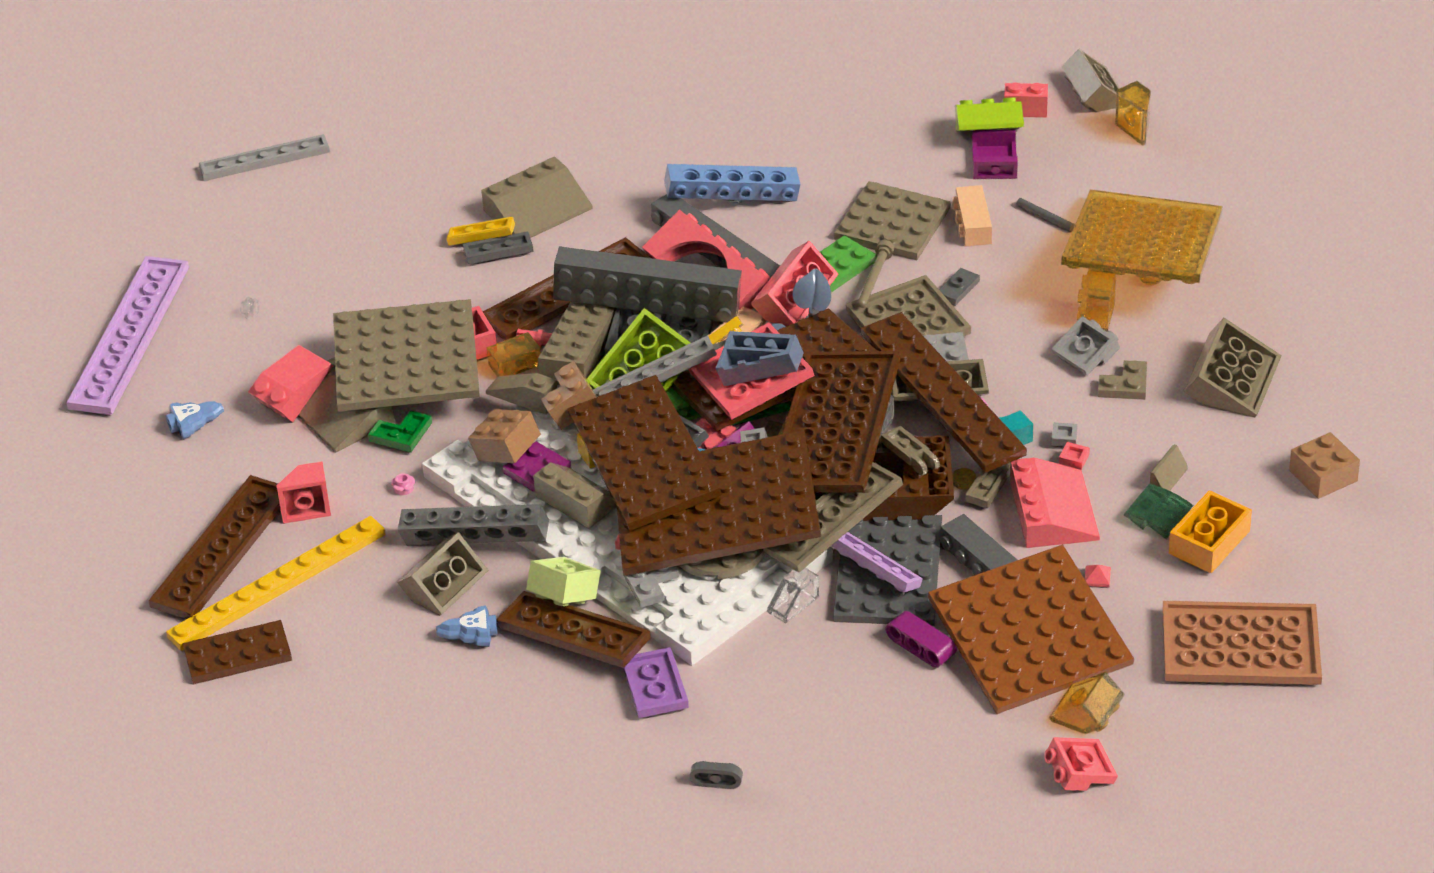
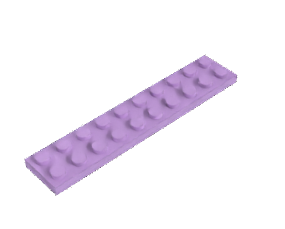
(128, 335)

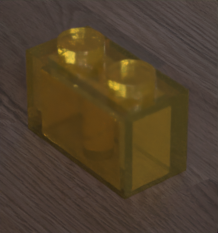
(513, 355)

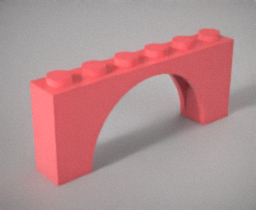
(685, 236)

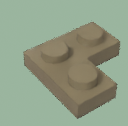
(1129, 386)

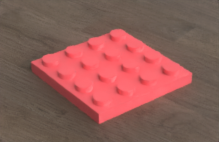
(745, 396)

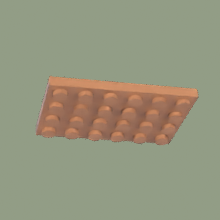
(1241, 642)

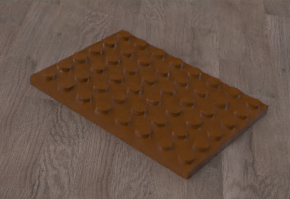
(762, 505)

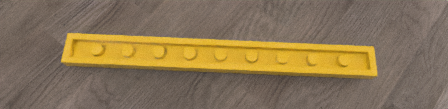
(276, 582)

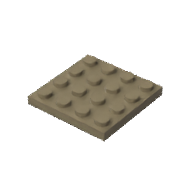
(895, 216)
(918, 301)

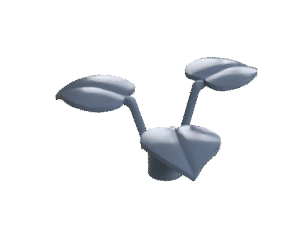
(811, 292)

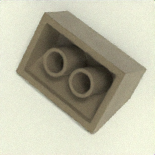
(1091, 81)
(573, 494)
(443, 575)

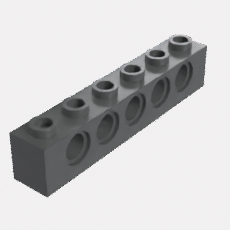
(474, 524)

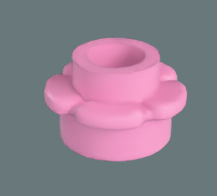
(403, 484)

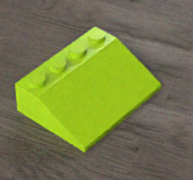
(639, 345)

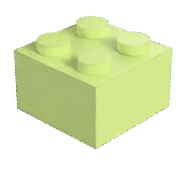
(563, 580)

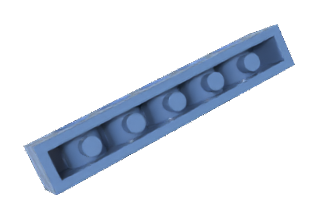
(732, 182)

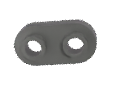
(716, 775)

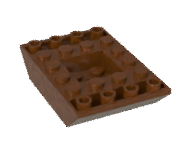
(919, 493)

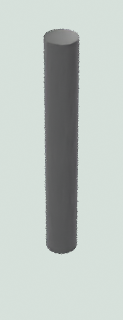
(1061, 222)

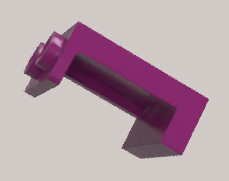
(994, 154)

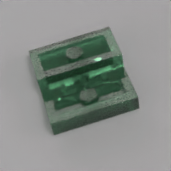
(1158, 510)

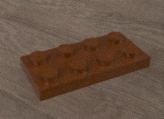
(237, 652)

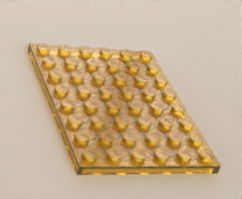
(1142, 236)

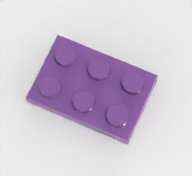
(655, 683)

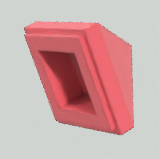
(1097, 575)

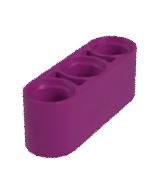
(921, 639)

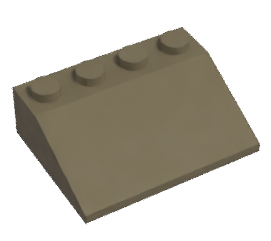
(536, 198)
(1233, 371)
(341, 427)

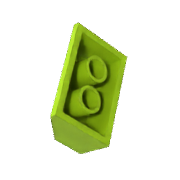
(988, 115)

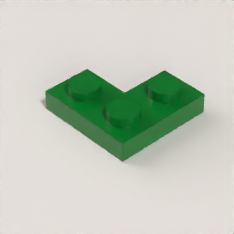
(401, 436)

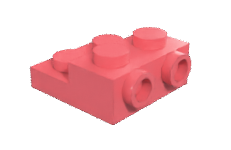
(1079, 763)

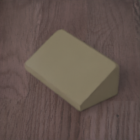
(1169, 469)

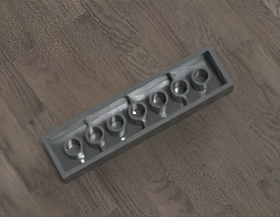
(646, 284)

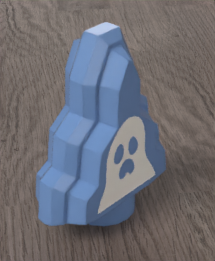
(191, 417)
(472, 627)

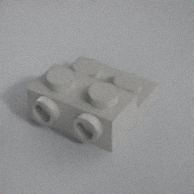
(1086, 345)

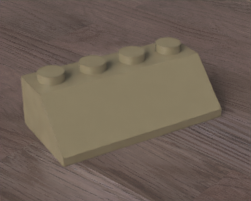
(970, 370)

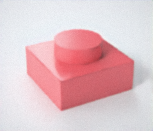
(1074, 455)

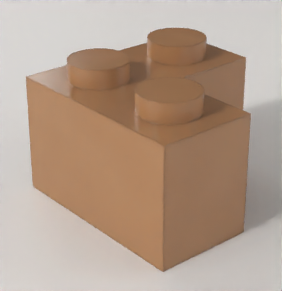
(573, 390)

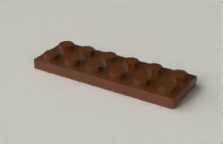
(574, 629)

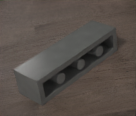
(973, 545)

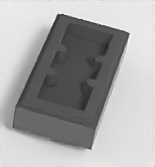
(959, 285)

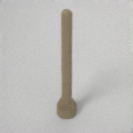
(884, 251)

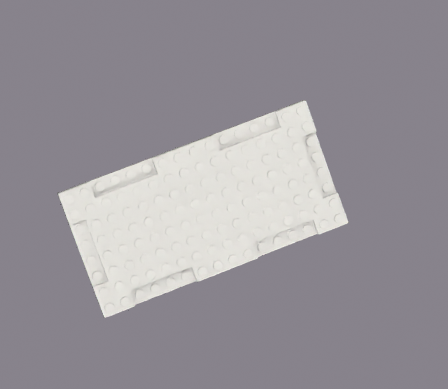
(695, 610)

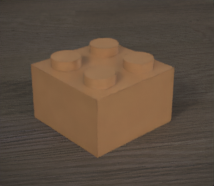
(504, 436)
(1324, 465)

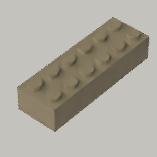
(577, 338)

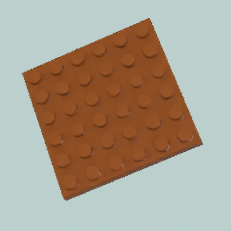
(1030, 628)

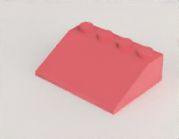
(1051, 503)

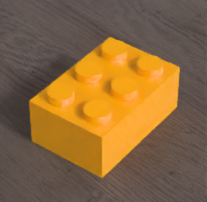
(1210, 531)

